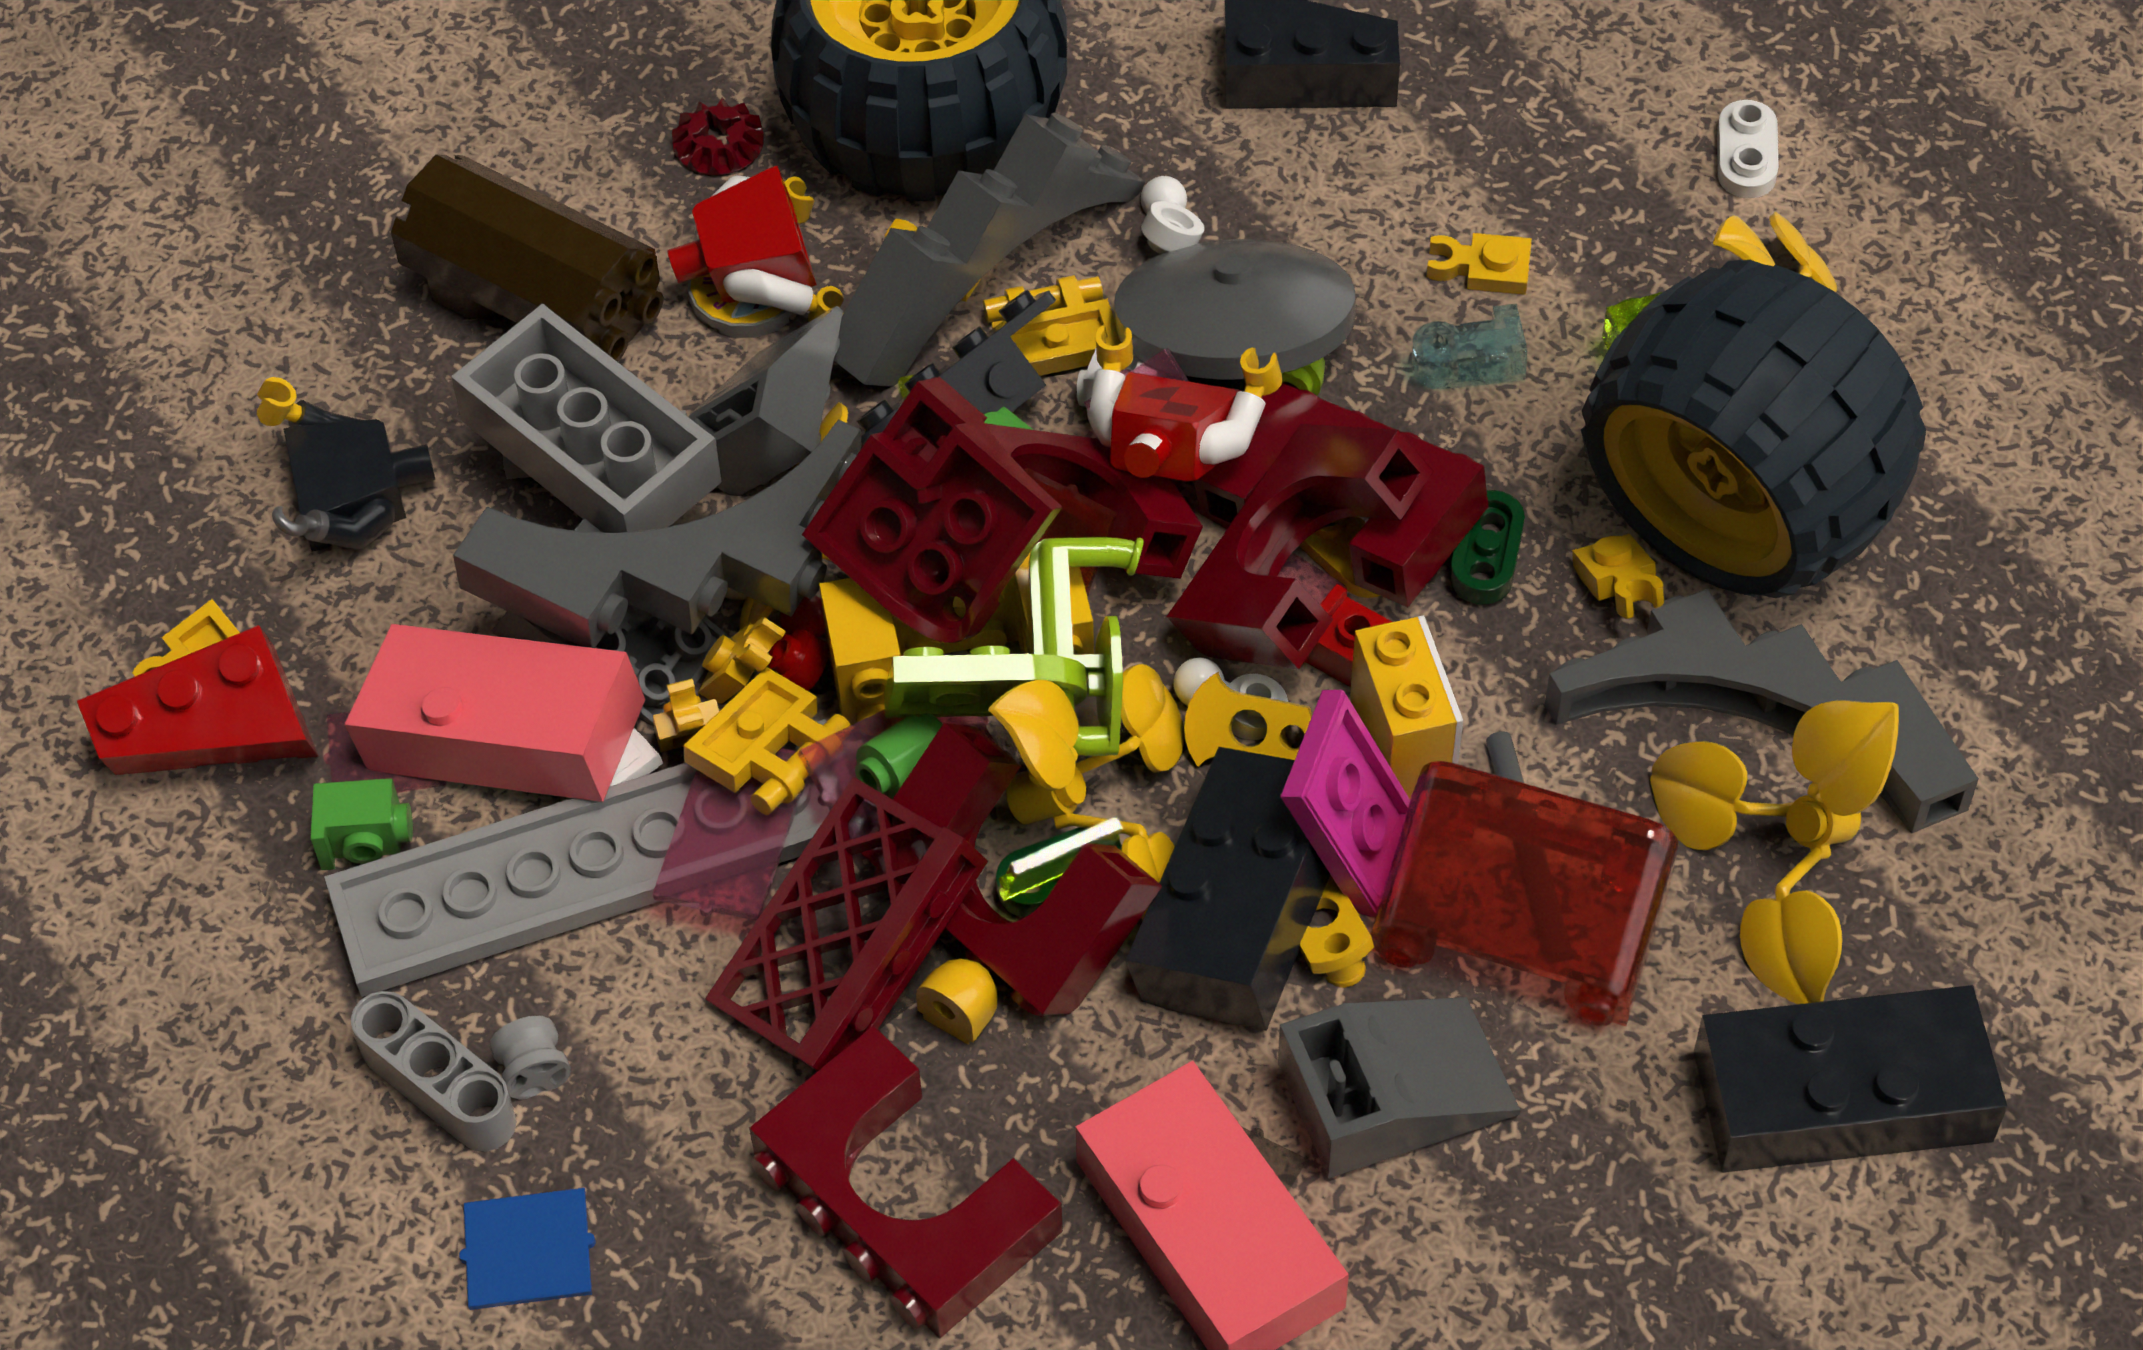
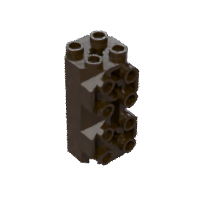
(508, 249)

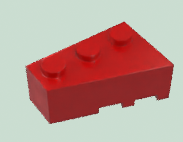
(200, 711)

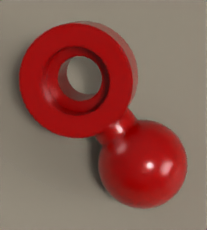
(801, 652)

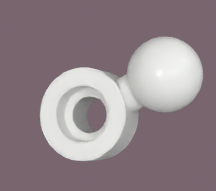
(1167, 221)
(1246, 723)

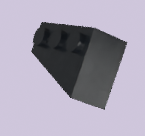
(1308, 56)

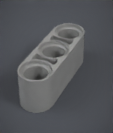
(424, 1046)

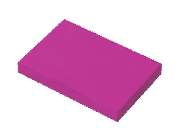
(1347, 800)

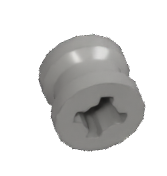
(530, 1056)

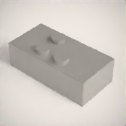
(586, 427)

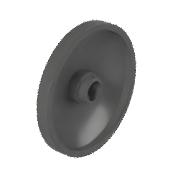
(1236, 296)

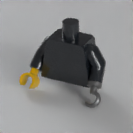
(340, 471)

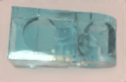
(1471, 352)

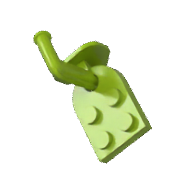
(971, 683)

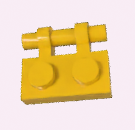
(1061, 336)
(751, 730)

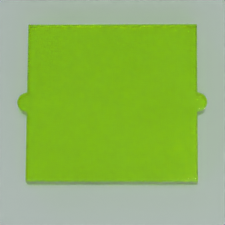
(1054, 859)

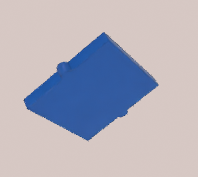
(527, 1248)

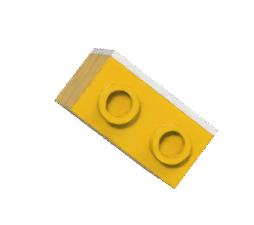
(1405, 697)

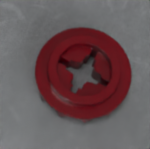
(708, 154)

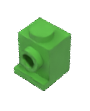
(358, 821)

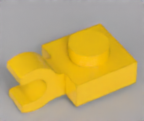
(682, 715)

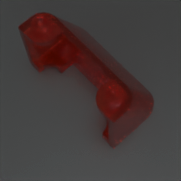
(1527, 886)

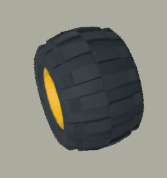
(915, 86)
(1753, 428)

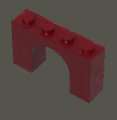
(1323, 474)
(1145, 506)
(1386, 554)
(1079, 927)
(933, 1264)

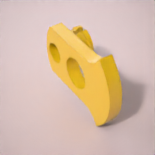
(1211, 717)
(1341, 944)

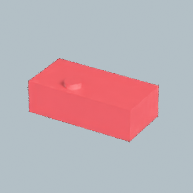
(496, 712)
(1210, 1215)

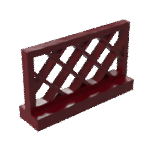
(894, 943)

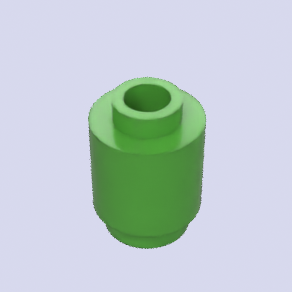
(893, 754)

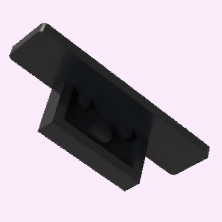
(987, 367)

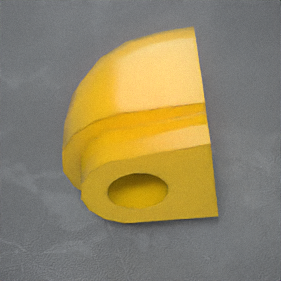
(958, 998)

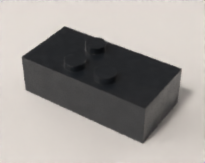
(1230, 898)
(1849, 1078)

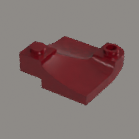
(933, 515)

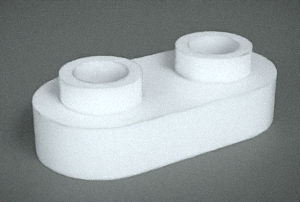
(1747, 143)

